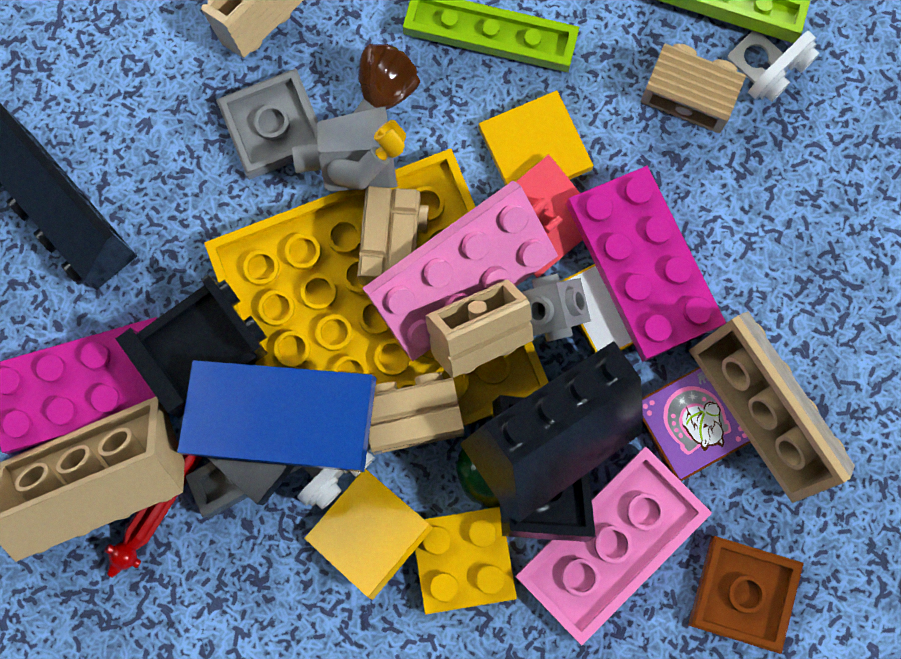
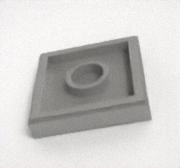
(269, 122)

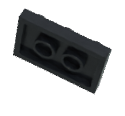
(561, 518)

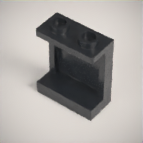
(195, 329)

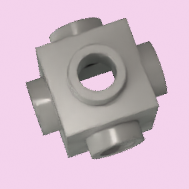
(556, 306)

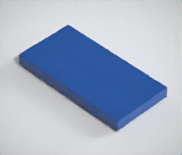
(278, 415)

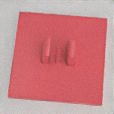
(548, 192)

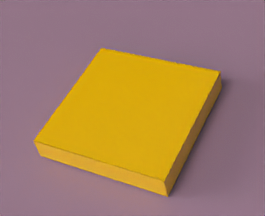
(530, 133)
(368, 534)

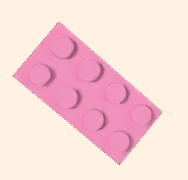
(477, 251)
(637, 527)

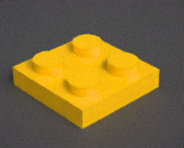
(465, 562)

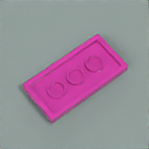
(645, 263)
(67, 388)

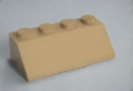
(772, 409)
(88, 479)

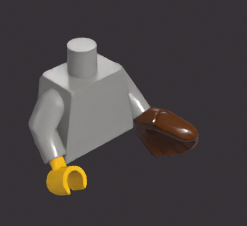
(361, 146)

